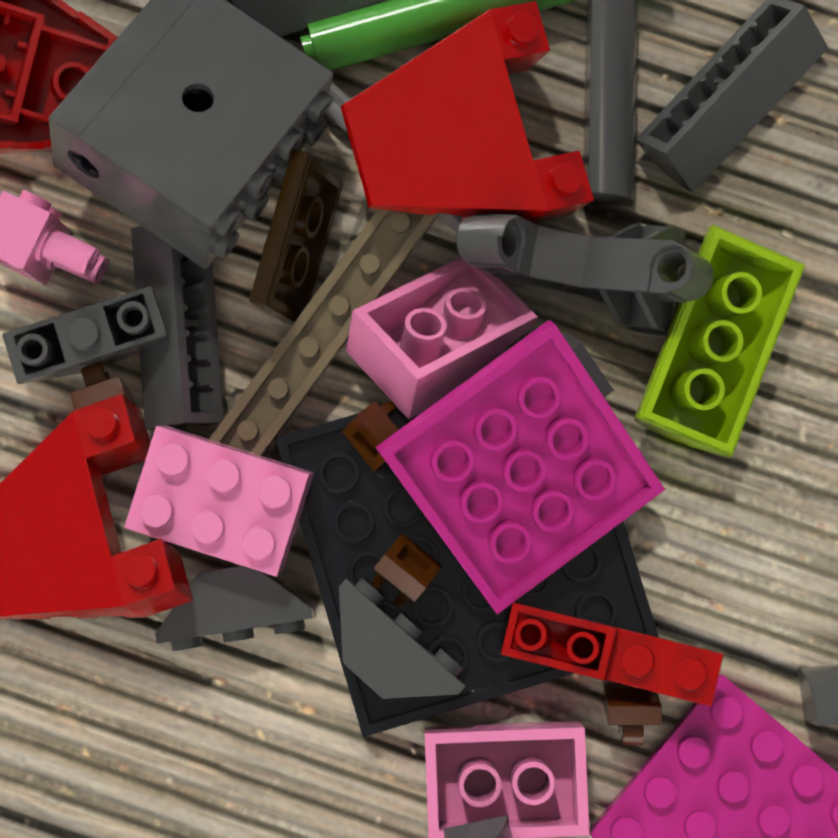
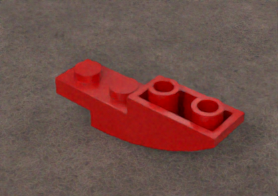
(612, 654)

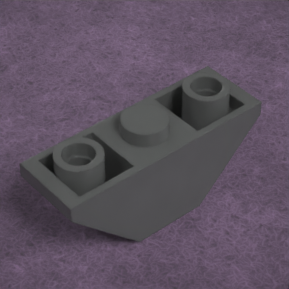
(85, 337)
(233, 604)
(388, 650)

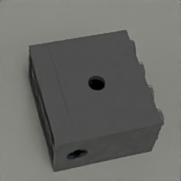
(191, 122)

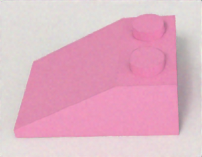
(435, 333)

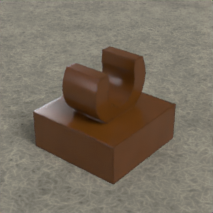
(98, 387)
(369, 430)
(406, 568)
(631, 710)

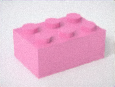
(219, 500)
(511, 770)

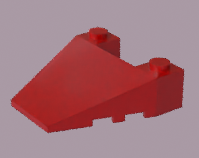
(42, 58)
(451, 133)
(60, 533)

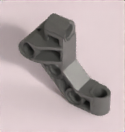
(628, 270)

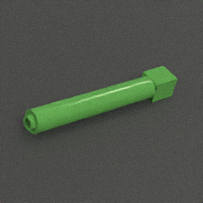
(394, 28)

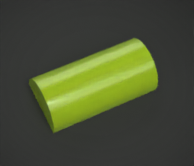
(720, 346)

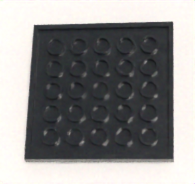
(359, 515)

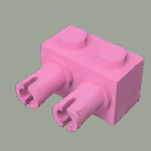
(38, 242)

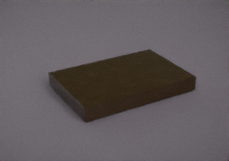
(296, 238)

